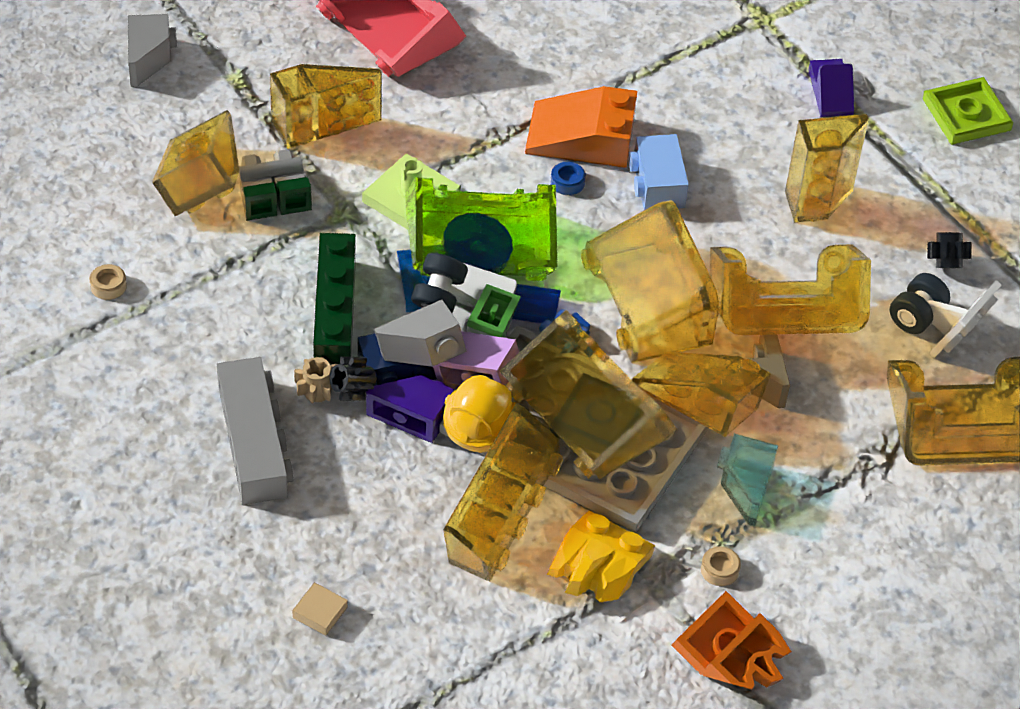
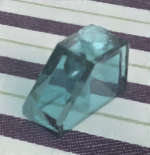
(747, 473)

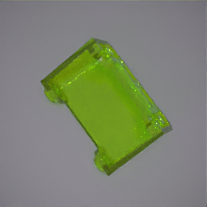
(526, 216)

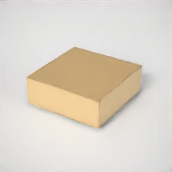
(320, 608)

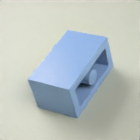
(659, 170)

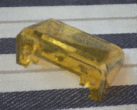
(655, 283)
(586, 398)
(956, 420)

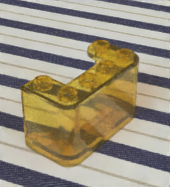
(830, 304)

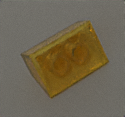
(824, 165)

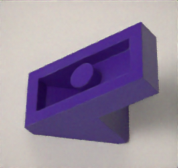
(832, 87)

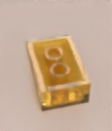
(198, 165)
(706, 387)

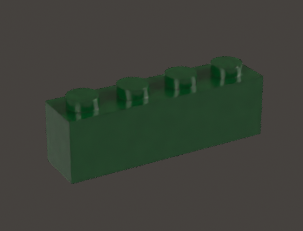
(335, 296)

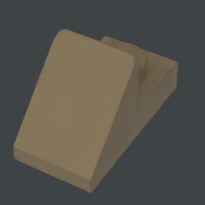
(770, 358)

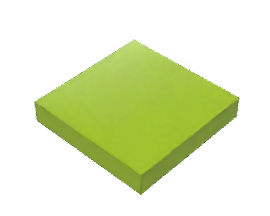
(967, 110)

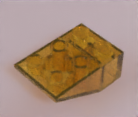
(323, 101)

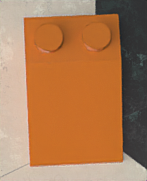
(584, 126)

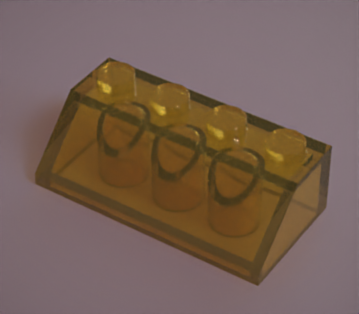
(502, 495)

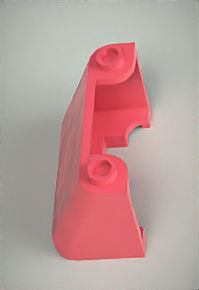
(397, 31)

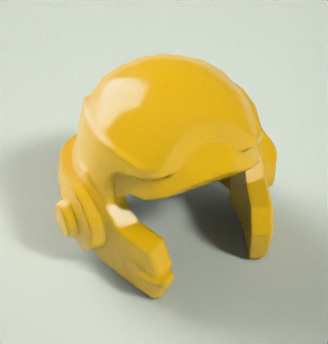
(477, 413)

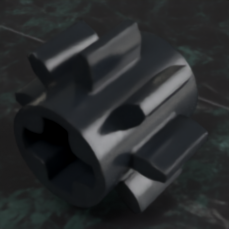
(949, 250)
(352, 378)

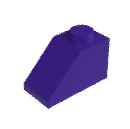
(410, 405)

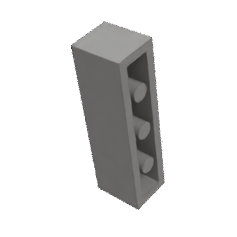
(253, 431)

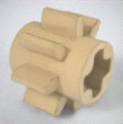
(314, 379)

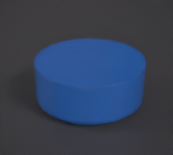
(568, 178)

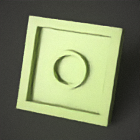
(389, 190)

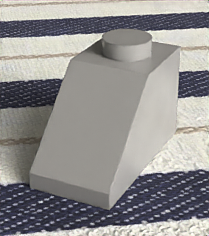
(148, 45)
(422, 337)

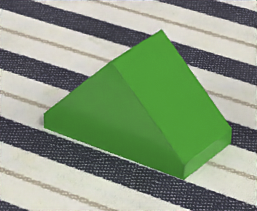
(493, 312)

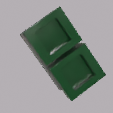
(273, 183)

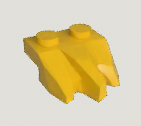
(600, 557)

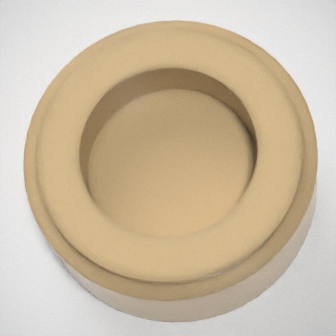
(108, 282)
(720, 566)

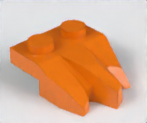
(733, 645)

